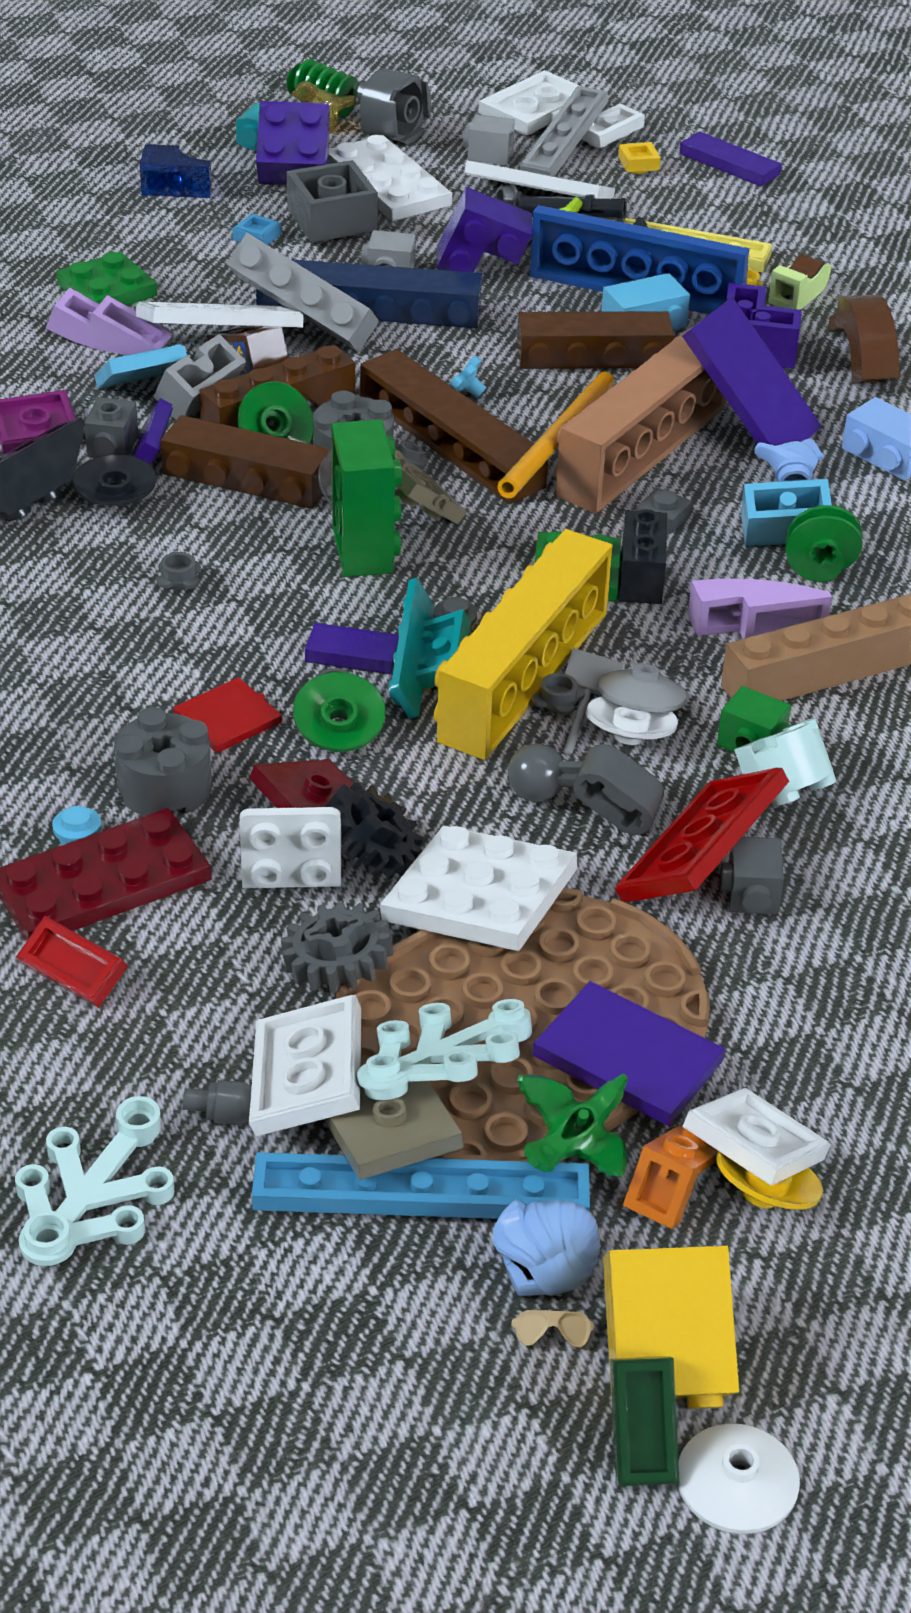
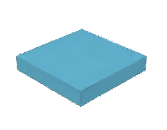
(138, 366)

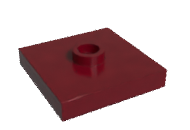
(299, 782)

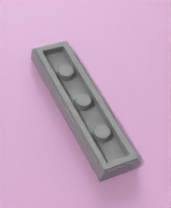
(565, 131)

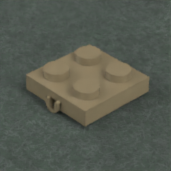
(422, 489)

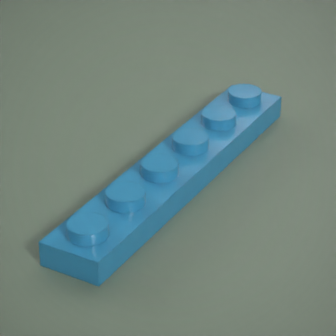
(419, 1189)

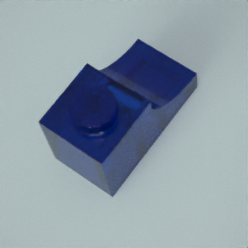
(173, 173)

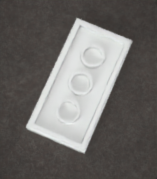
(537, 180)
(219, 314)

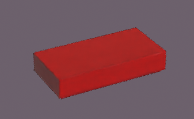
(71, 961)

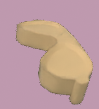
(532, 1325)

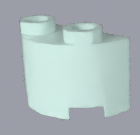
(798, 752)

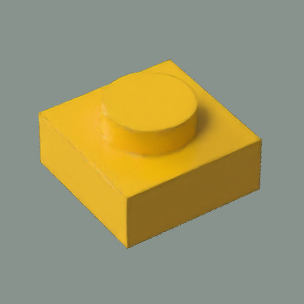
(639, 157)

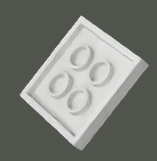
(479, 887)

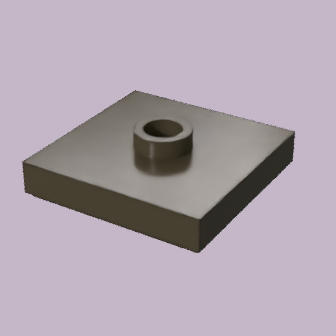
(395, 1131)

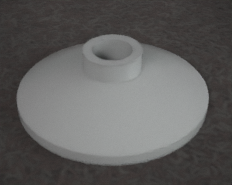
(642, 689)

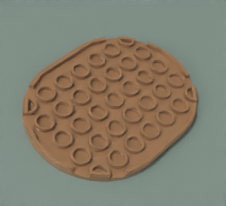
(571, 945)

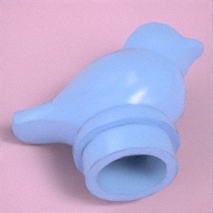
(791, 460)

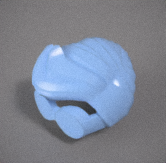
(552, 1240)

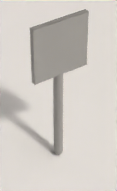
(586, 670)

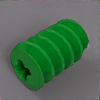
(324, 78)

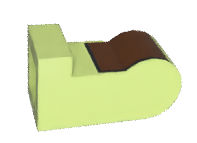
(802, 280)

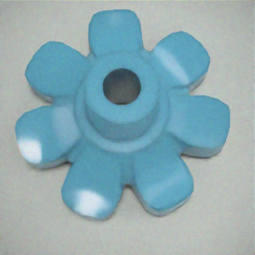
(467, 379)

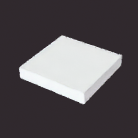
(757, 1136)

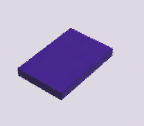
(612, 1036)

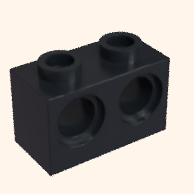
(643, 556)

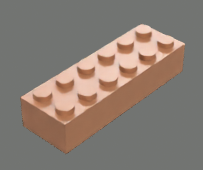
(634, 426)

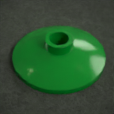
(282, 405)
(343, 697)

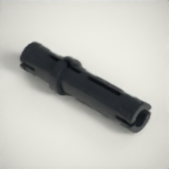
(591, 206)

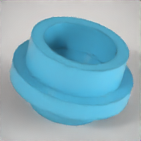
(75, 824)

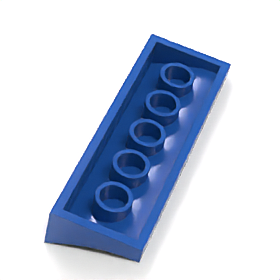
(607, 252)

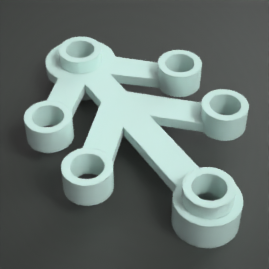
(387, 1073)
(137, 1126)

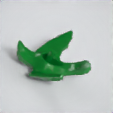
(575, 1126)

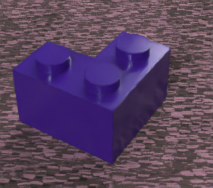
(483, 226)
(775, 325)

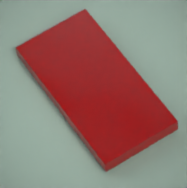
(701, 835)

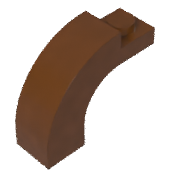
(870, 337)

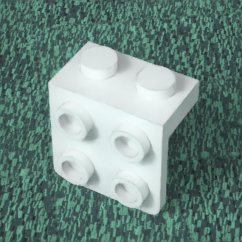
(290, 847)

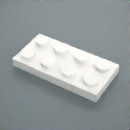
(400, 182)

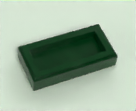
(644, 1421)

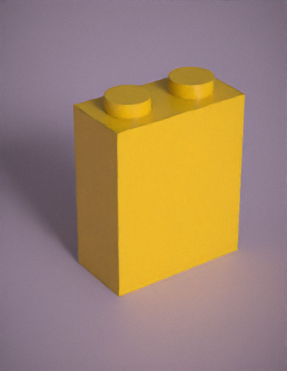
(678, 1308)

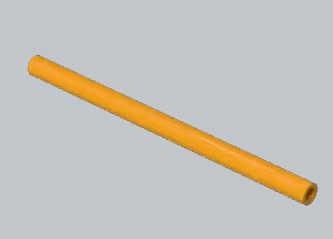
(547, 443)

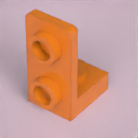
(668, 1175)

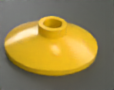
(795, 1192)

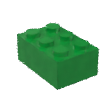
(365, 497)

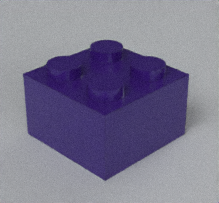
(291, 138)

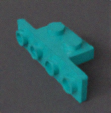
(422, 647)

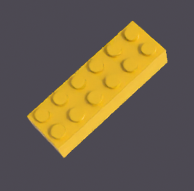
(521, 642)

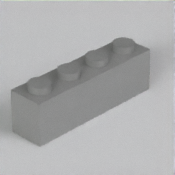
(303, 291)

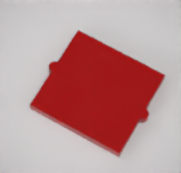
(231, 713)

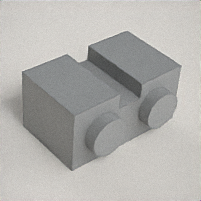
(181, 381)

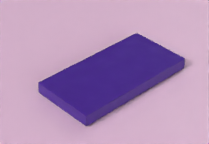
(750, 377)

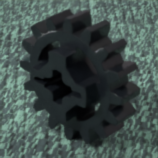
(375, 830)

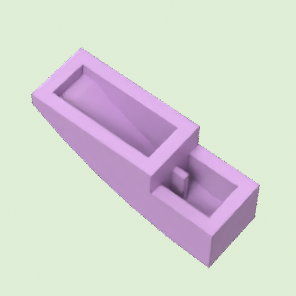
(105, 325)
(753, 605)

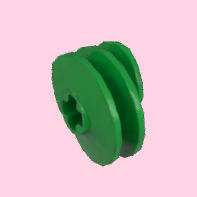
(823, 542)

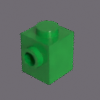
(751, 717)

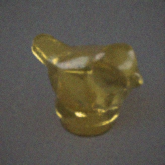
(309, 93)

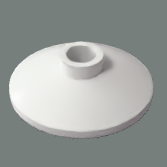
(628, 724)
(732, 1497)

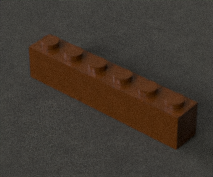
(448, 421)

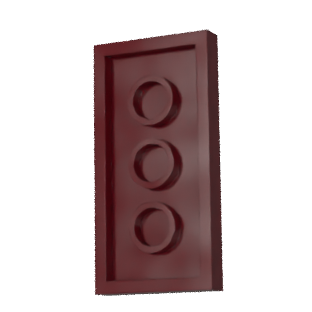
(103, 874)

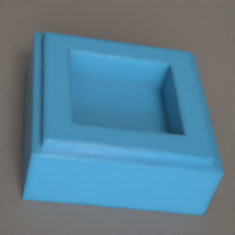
(259, 227)

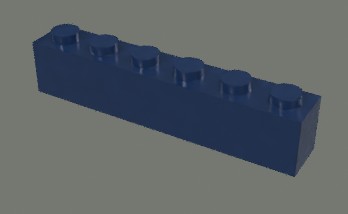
(403, 292)

